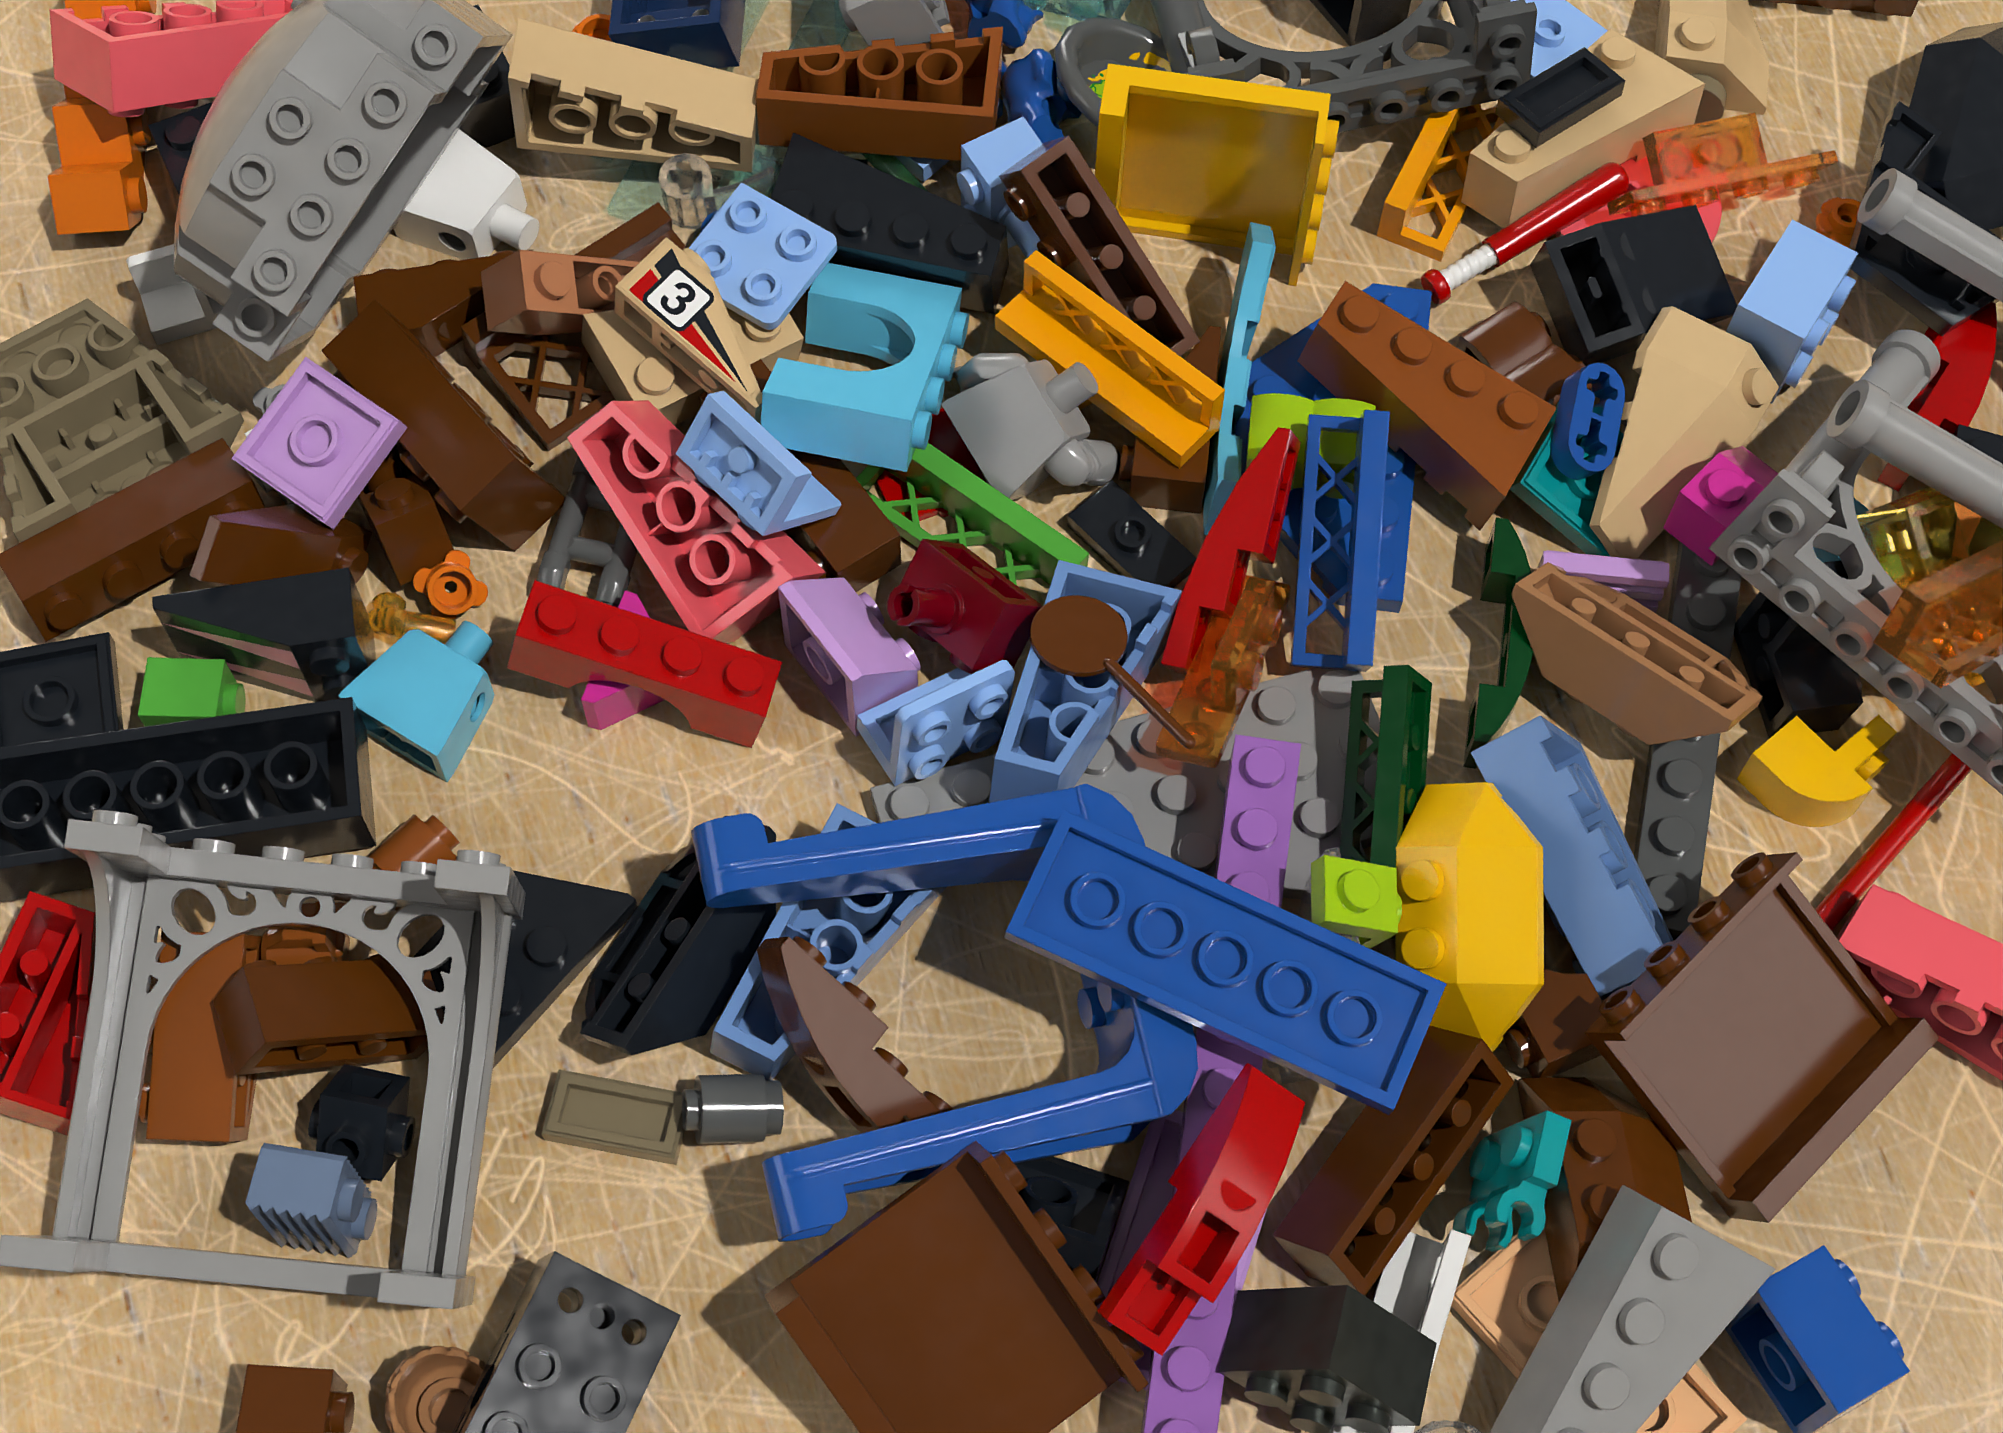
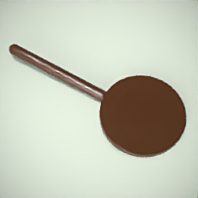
(1087, 639)

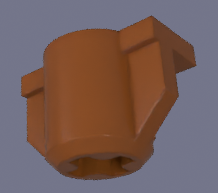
(304, 942)

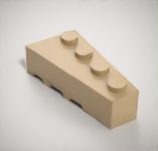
(626, 101)

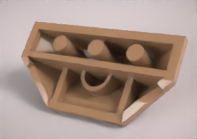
(1628, 660)

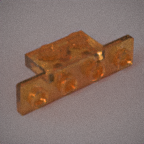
(1713, 159)
(1225, 672)

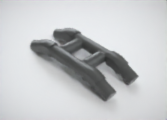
(568, 545)

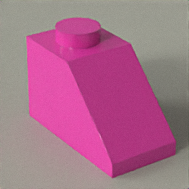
(1717, 499)

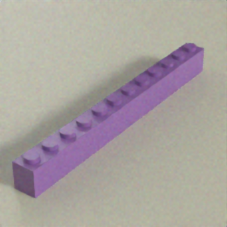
(1253, 857)

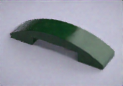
(1493, 705)

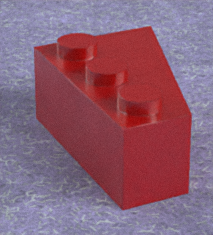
(44, 1009)

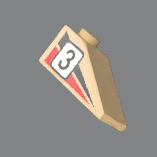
(682, 315)

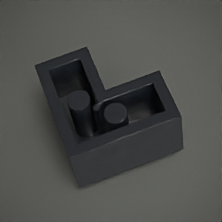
(1795, 669)

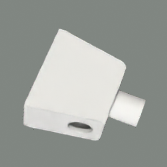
(468, 205)

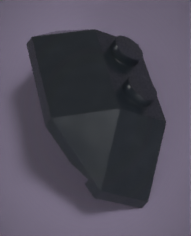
(672, 963)

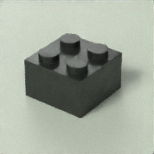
(1328, 1358)

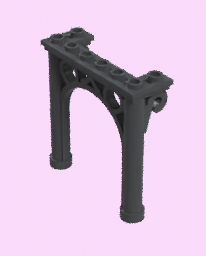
(1485, 61)

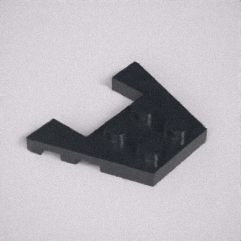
(1894, 268)

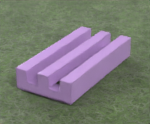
(1634, 577)

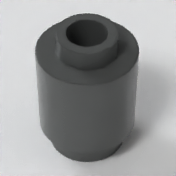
(733, 1108)

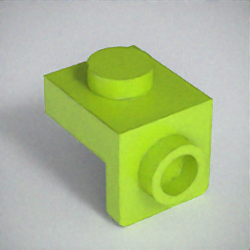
(1355, 899)

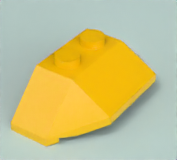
(1472, 907)

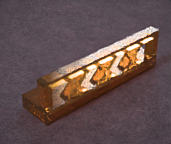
(1945, 607)

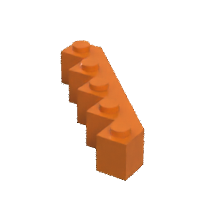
(99, 154)

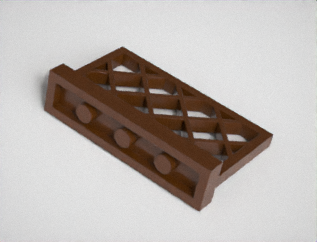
(485, 348)

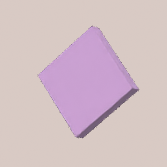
(319, 442)

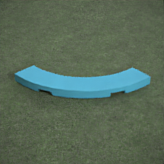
(1235, 368)

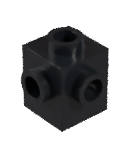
(364, 1119)

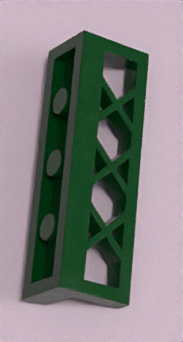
(1400, 759)

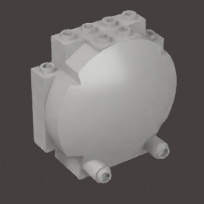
(322, 154)

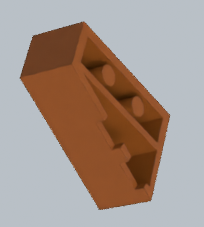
(192, 1076)

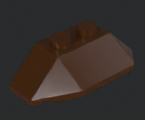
(1605, 1148)

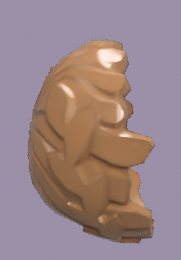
(431, 1390)

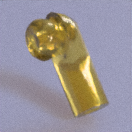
(392, 621)

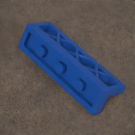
(1364, 542)

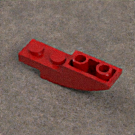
(1959, 383)
(1213, 1214)

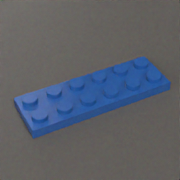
(1226, 961)

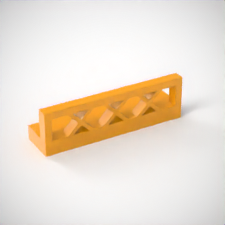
(1420, 166)
(1141, 395)

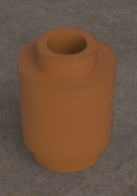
(415, 842)

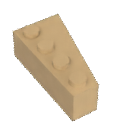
(1513, 177)

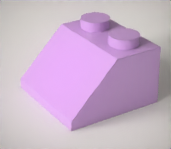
(845, 646)

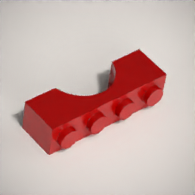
(583, 640)

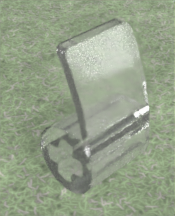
(693, 174)

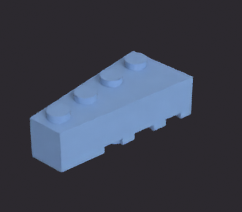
(1588, 867)

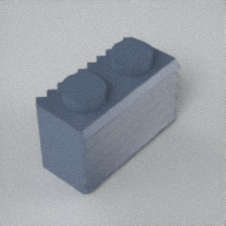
(311, 1199)

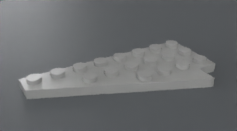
(1183, 803)

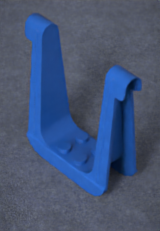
(1142, 1051)

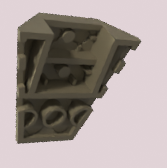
(93, 415)

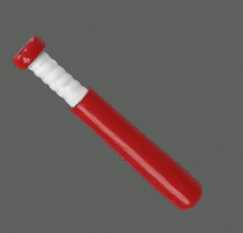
(1537, 225)

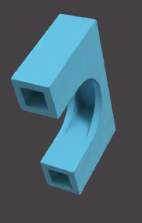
(873, 413)

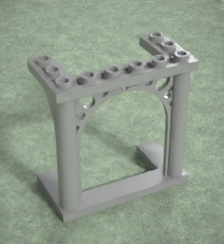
(134, 896)

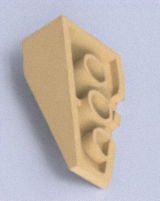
(1718, 42)
(1692, 400)

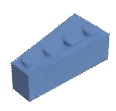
(1064, 718)
(848, 932)

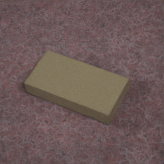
(615, 1117)

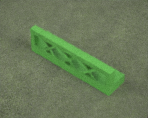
(978, 507)

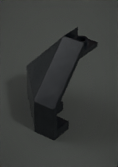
(1963, 98)

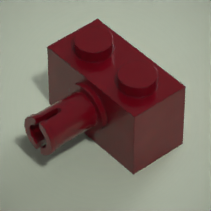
(963, 606)

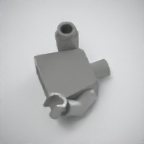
(1028, 424)

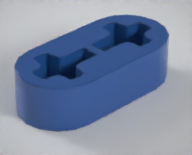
(1595, 424)

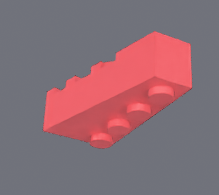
(693, 542)
(1932, 972)

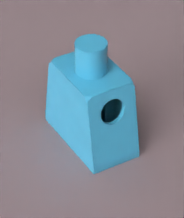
(427, 696)

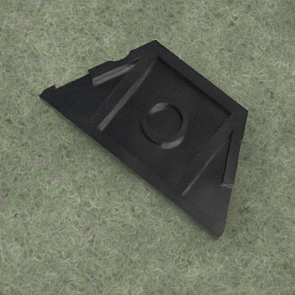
(548, 948)

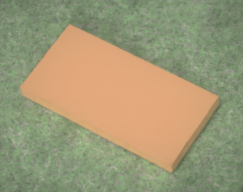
(1514, 1300)

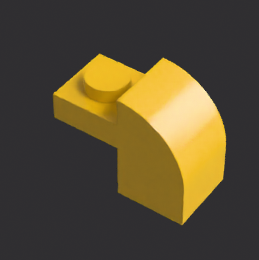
(1810, 782)

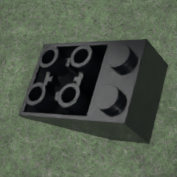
(1620, 273)

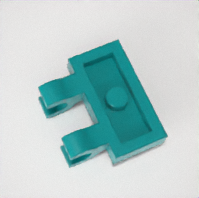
(1514, 1172)

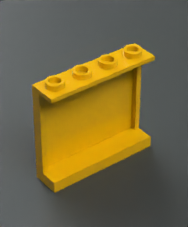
(1213, 156)

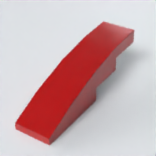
(1242, 532)

